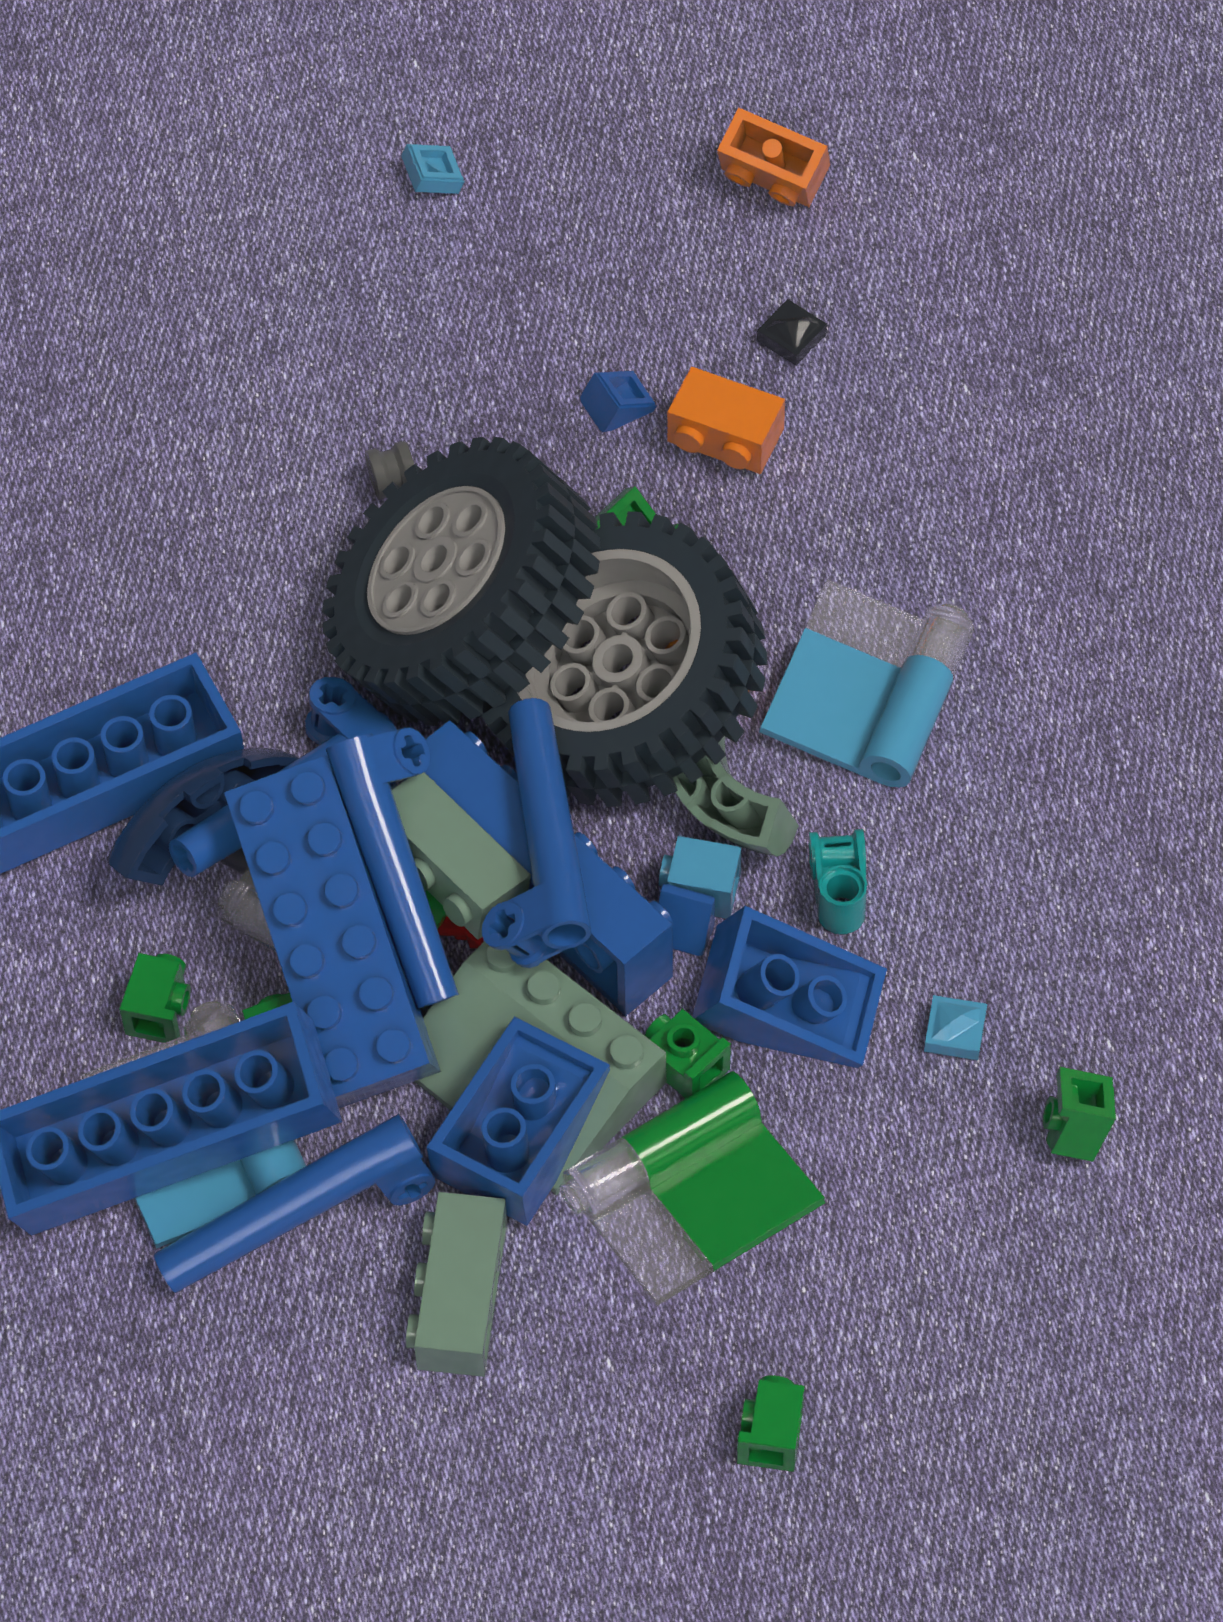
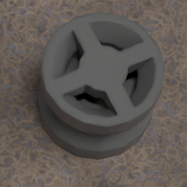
(388, 466)

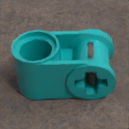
(839, 872)

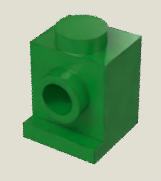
(155, 998)
(691, 1066)
(1079, 1113)
(771, 1425)

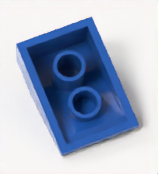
(788, 990)
(517, 1119)

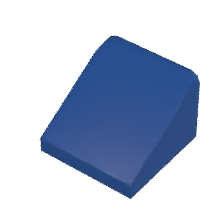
(616, 399)
(691, 916)

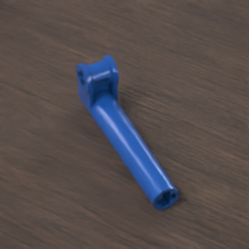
(335, 716)
(364, 773)
(555, 910)
(379, 1156)

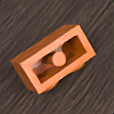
(773, 158)
(725, 420)

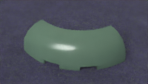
(736, 811)

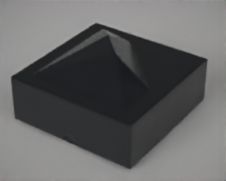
(791, 332)

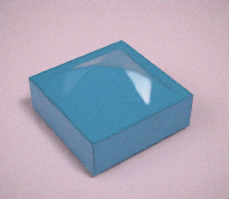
(432, 168)
(955, 1027)

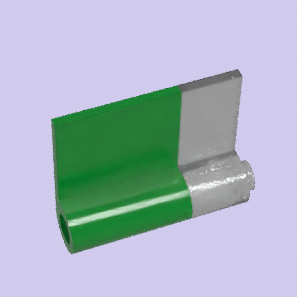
(691, 1188)

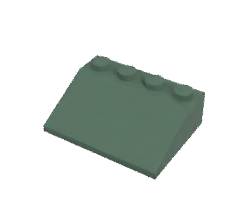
(495, 991)

